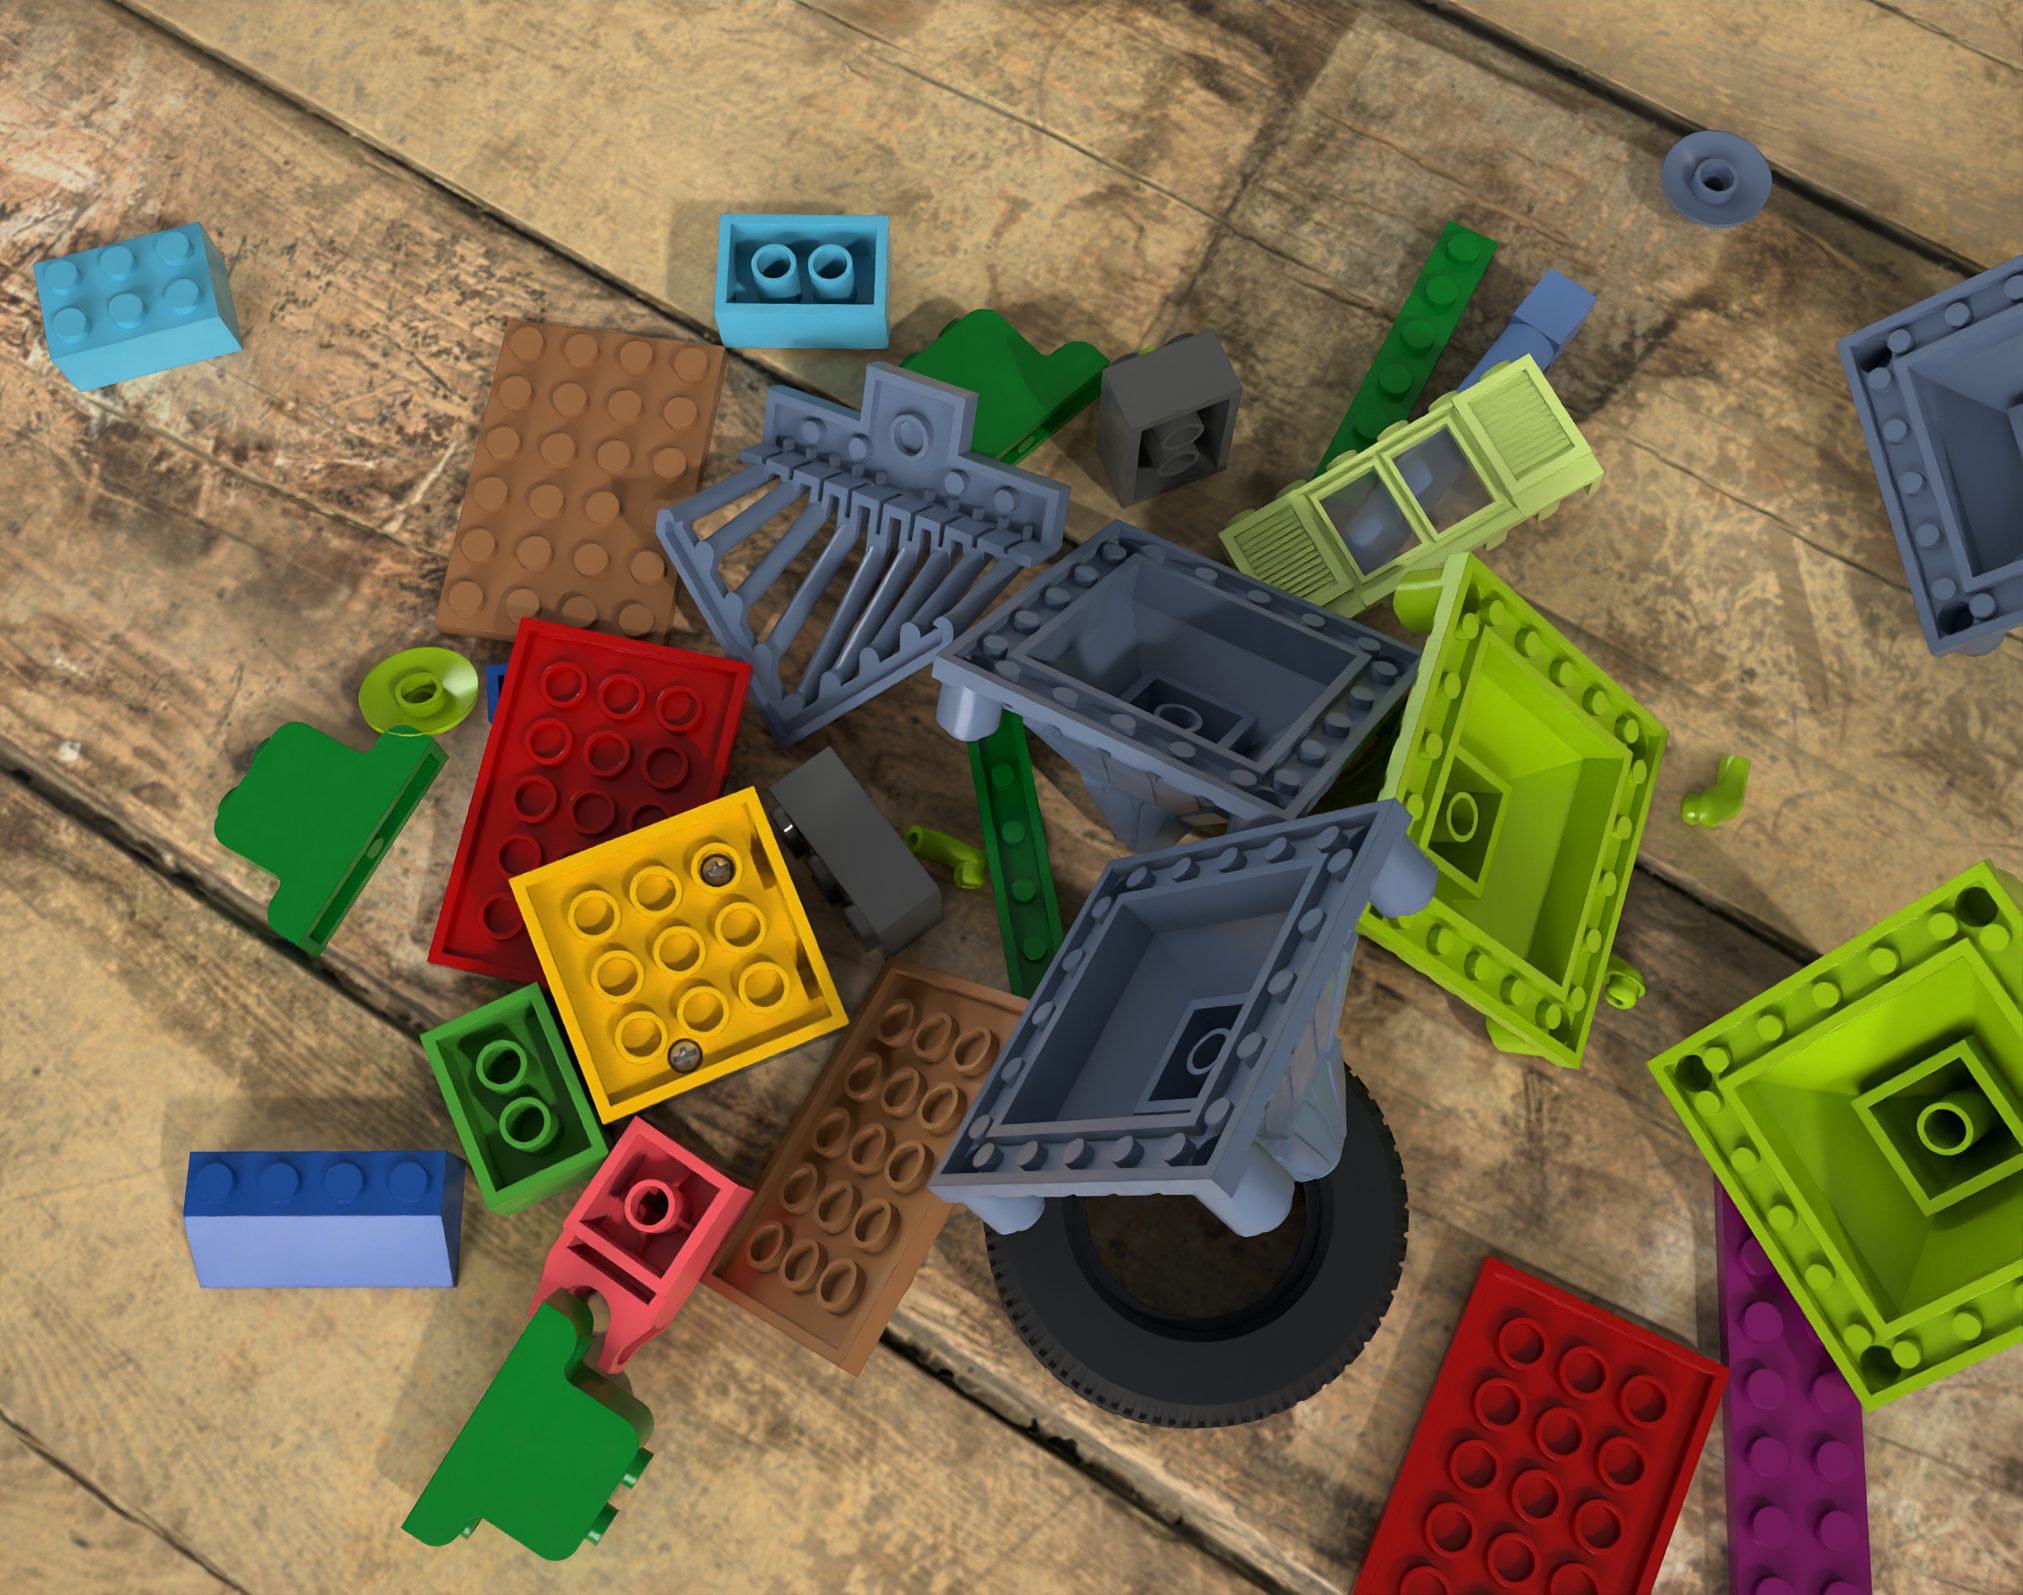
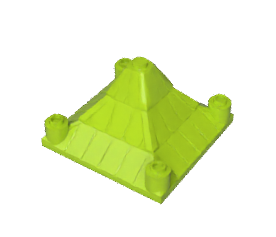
(1526, 797)
(1881, 1133)

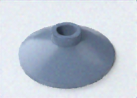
(1720, 162)

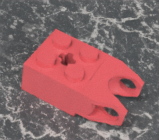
(626, 1250)

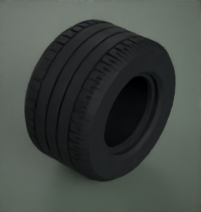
(1229, 1365)

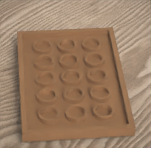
(569, 481)
(846, 1192)

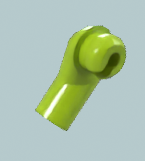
(1721, 801)
(951, 852)
(1623, 983)

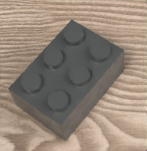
(1167, 416)
(855, 855)

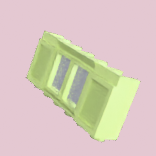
(1419, 494)

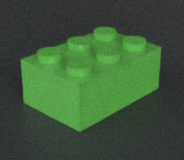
(518, 1099)

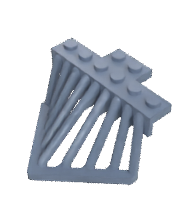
(915, 482)

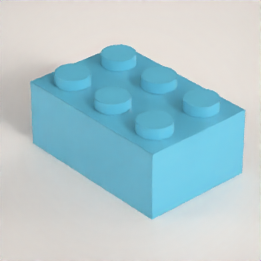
(804, 281)
(137, 307)

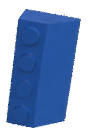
(325, 1218)

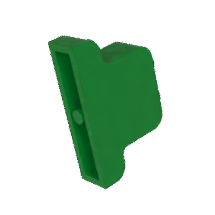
(1020, 391)
(323, 820)
(540, 1445)

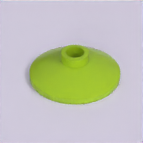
(419, 689)

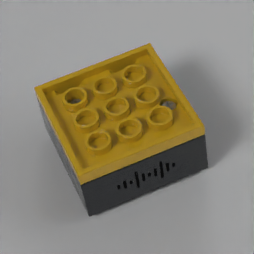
(679, 956)

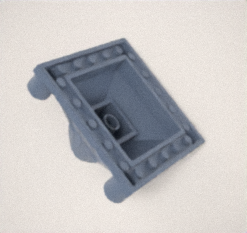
(1946, 443)
(1177, 686)
(1191, 1027)

